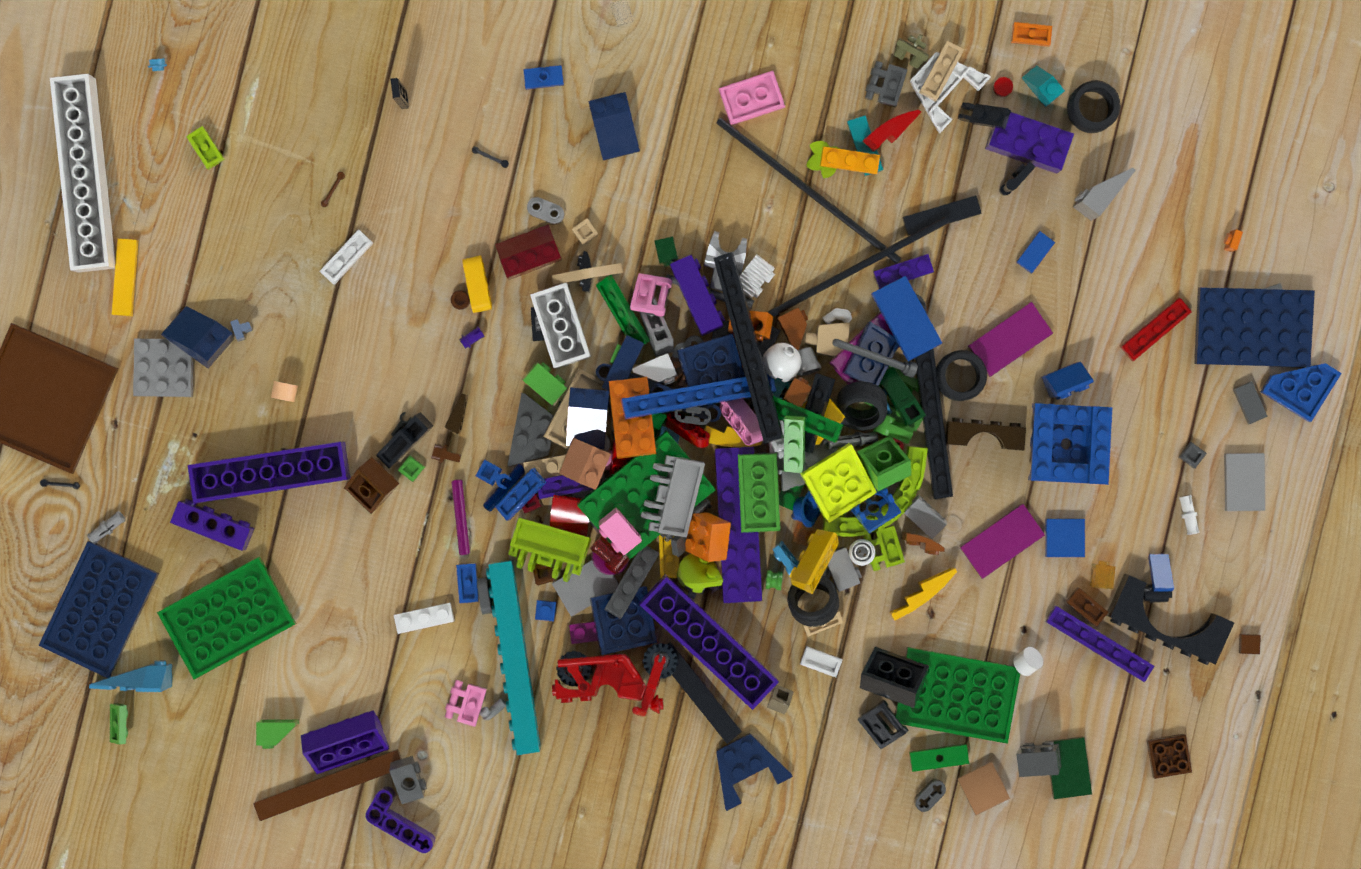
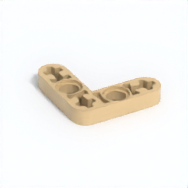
(587, 273)

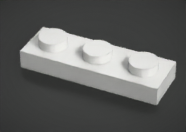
(424, 618)

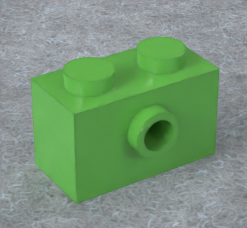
(544, 382)

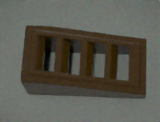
(456, 418)

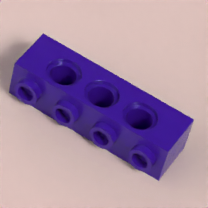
(183, 518)

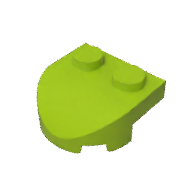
(698, 574)

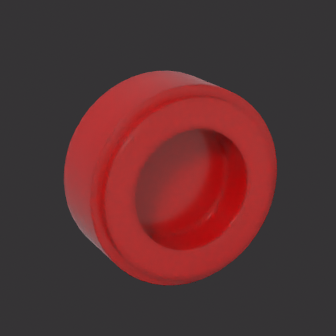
(1003, 87)

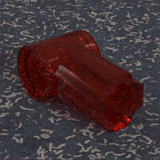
(613, 560)

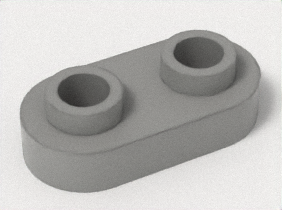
(545, 210)

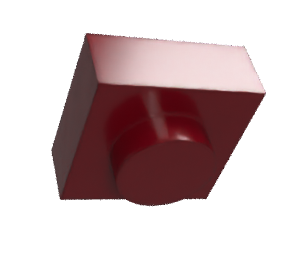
(532, 504)

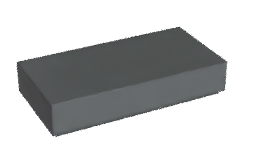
(1250, 402)

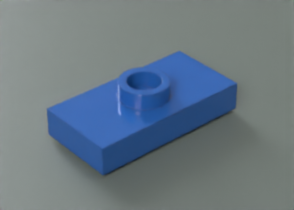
(543, 77)

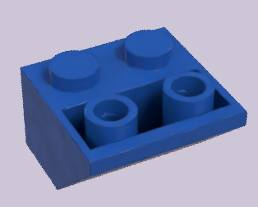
(1067, 379)

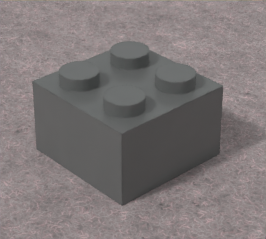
(1038, 759)

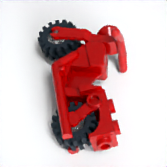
(618, 672)

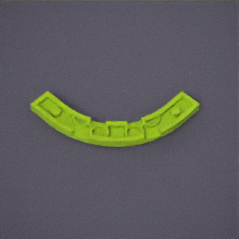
(902, 497)

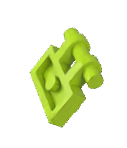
(889, 546)

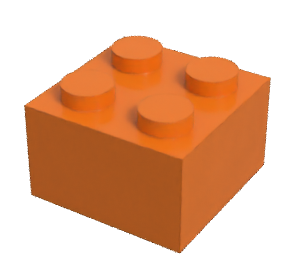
(708, 537)

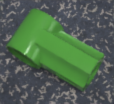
(895, 429)

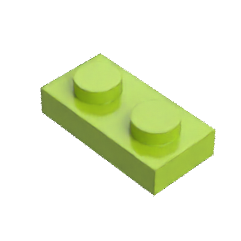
(205, 147)

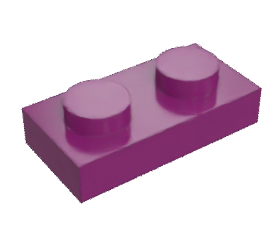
(583, 632)

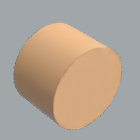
(284, 391)

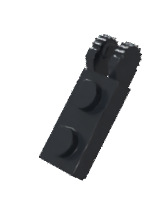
(986, 115)

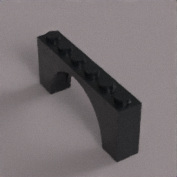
(1204, 643)

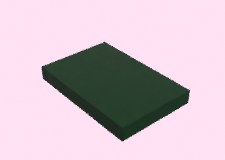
(1074, 771)

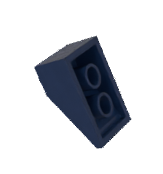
(614, 126)
(198, 336)
(588, 416)

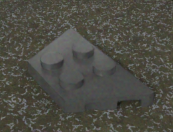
(529, 431)

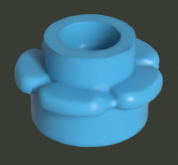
(157, 64)

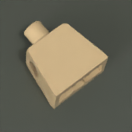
(825, 336)

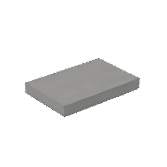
(1244, 482)
(579, 589)

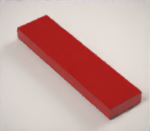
(1156, 329)

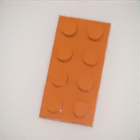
(632, 435)

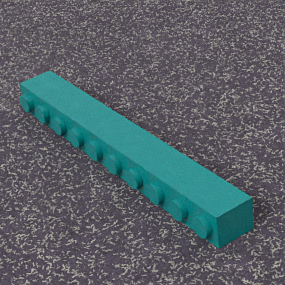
(514, 657)

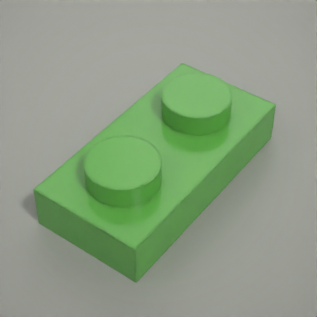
(118, 728)

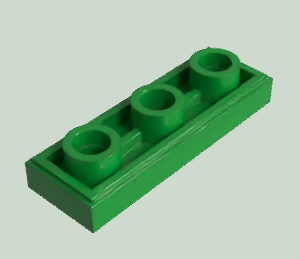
(951, 756)

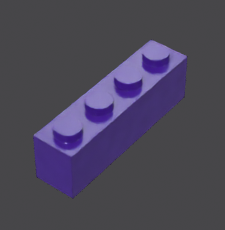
(696, 295)

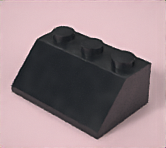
(894, 677)

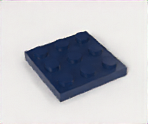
(711, 361)
(629, 632)

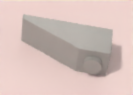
(658, 332)

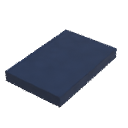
(866, 369)

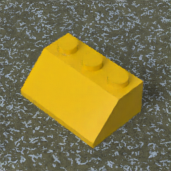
(814, 560)

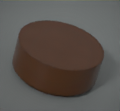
(460, 300)

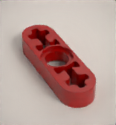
(688, 431)

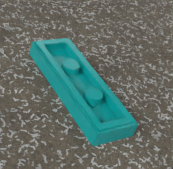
(859, 131)

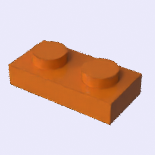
(1031, 34)

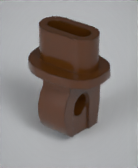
(441, 453)

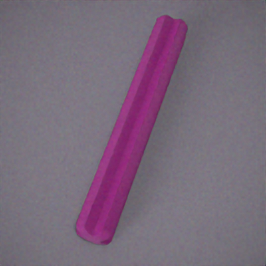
(460, 517)

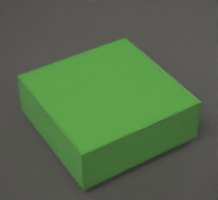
(411, 468)

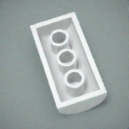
(560, 325)

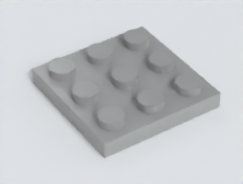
(161, 369)

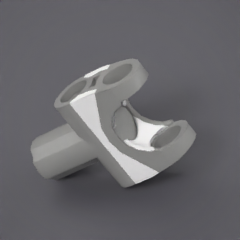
(714, 251)

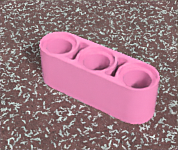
(742, 420)

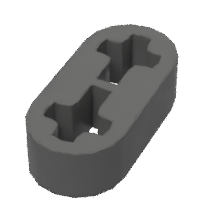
(694, 420)
(484, 597)
(933, 799)

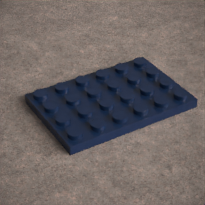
(1254, 327)
(98, 609)

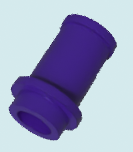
(471, 337)

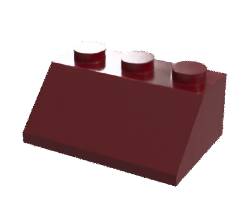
(528, 252)

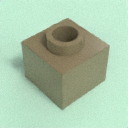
(780, 699)

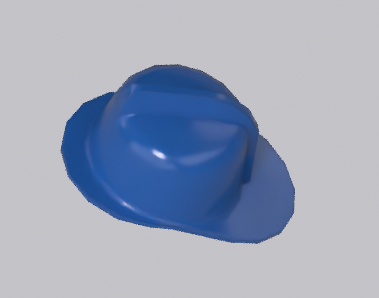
(806, 510)

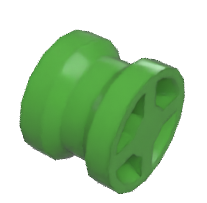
(773, 580)

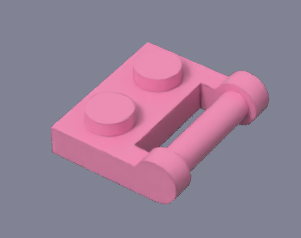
(645, 291)

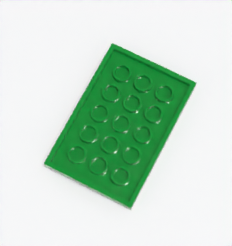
(632, 486)
(226, 618)
(963, 696)

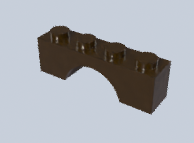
(1009, 437)

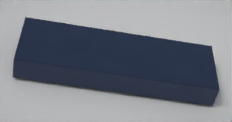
(624, 361)

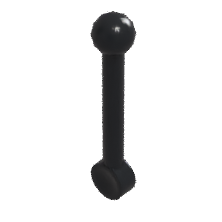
(504, 163)
(44, 483)

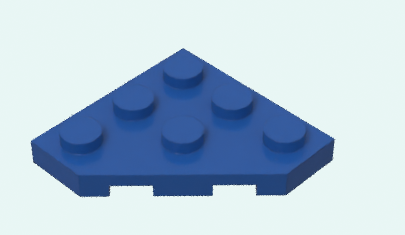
(1302, 389)

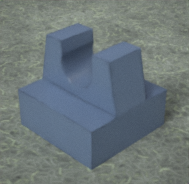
(240, 329)

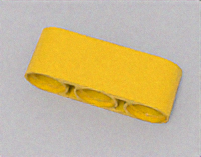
(477, 284)

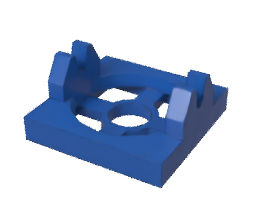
(871, 525)

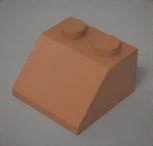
(584, 463)

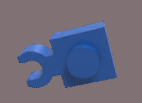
(490, 474)

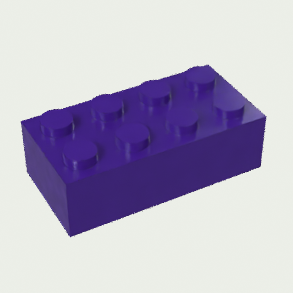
(1031, 142)

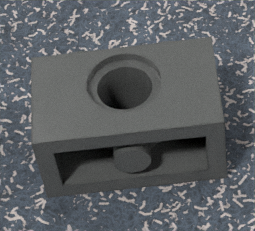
(407, 790)

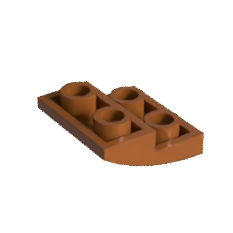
(930, 546)

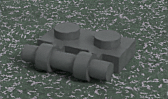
(892, 84)

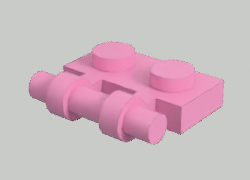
(471, 704)

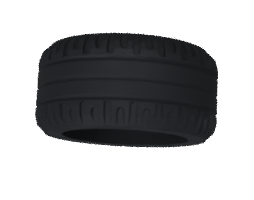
(1109, 94)
(981, 375)
(862, 392)
(818, 617)

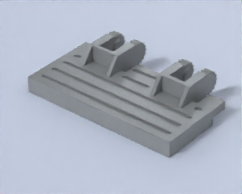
(678, 498)

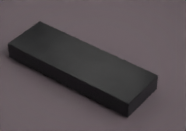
(399, 93)

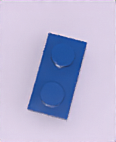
(467, 583)

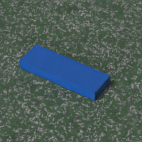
(520, 494)

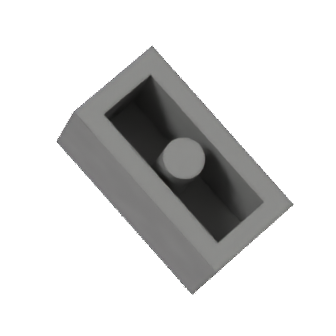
(842, 570)

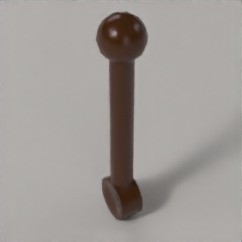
(324, 203)

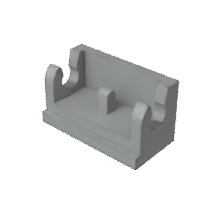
(925, 517)

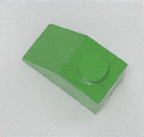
(272, 731)

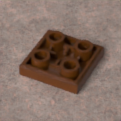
(1169, 756)

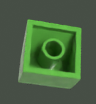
(885, 463)

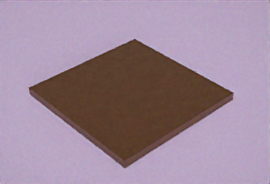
(49, 397)

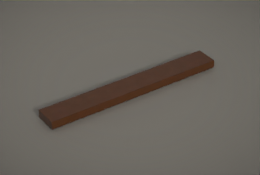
(325, 785)

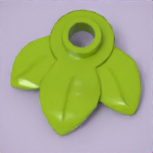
(814, 162)

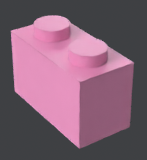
(619, 531)

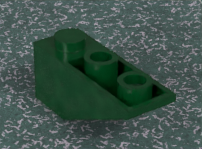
(901, 397)

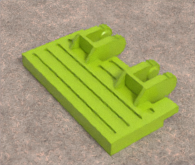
(549, 545)

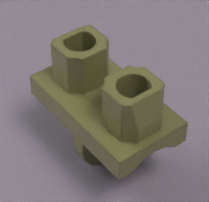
(919, 56)

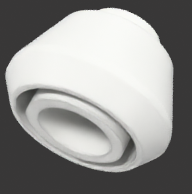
(865, 547)

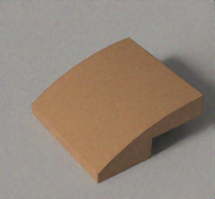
(983, 788)

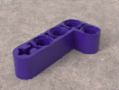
(402, 823)

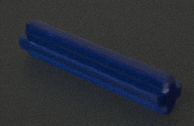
(499, 493)

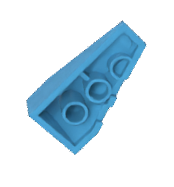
(149, 678)

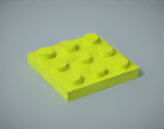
(838, 483)

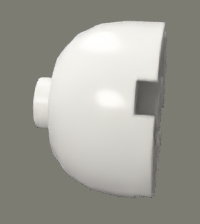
(782, 361)

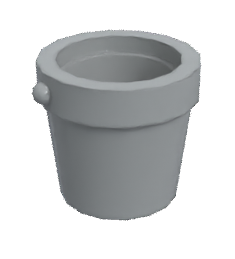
(809, 362)

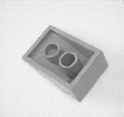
(1096, 199)

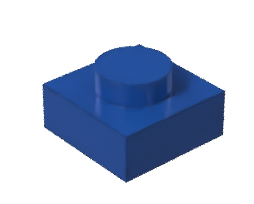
(545, 610)

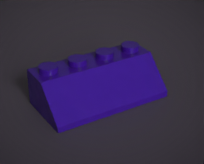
(344, 742)

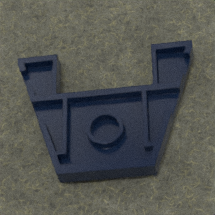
(743, 759)

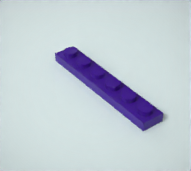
(1099, 643)

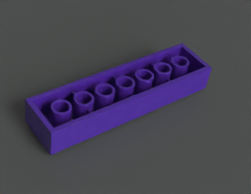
(269, 472)
(742, 567)
(708, 642)

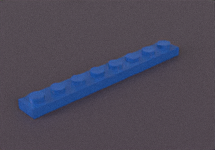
(688, 397)

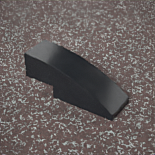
(404, 440)

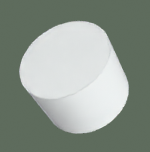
(1028, 661)

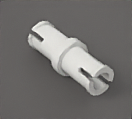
(1189, 515)

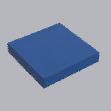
(1064, 537)

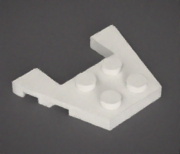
(937, 115)

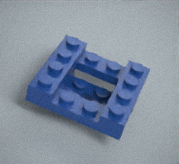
(1089, 452)

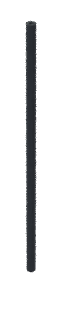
(805, 188)
(859, 266)

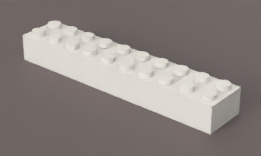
(82, 173)

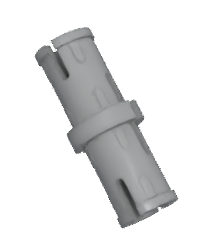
(106, 527)

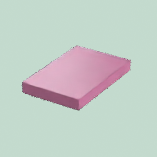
(751, 98)

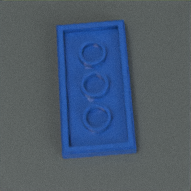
(906, 318)

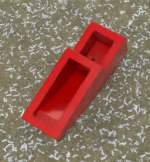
(890, 129)

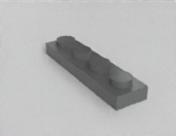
(631, 582)

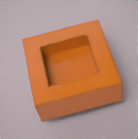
(1232, 240)

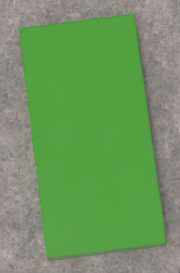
(758, 492)

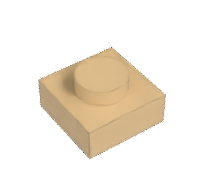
(585, 231)

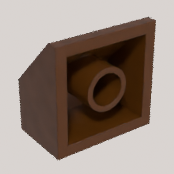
(371, 485)

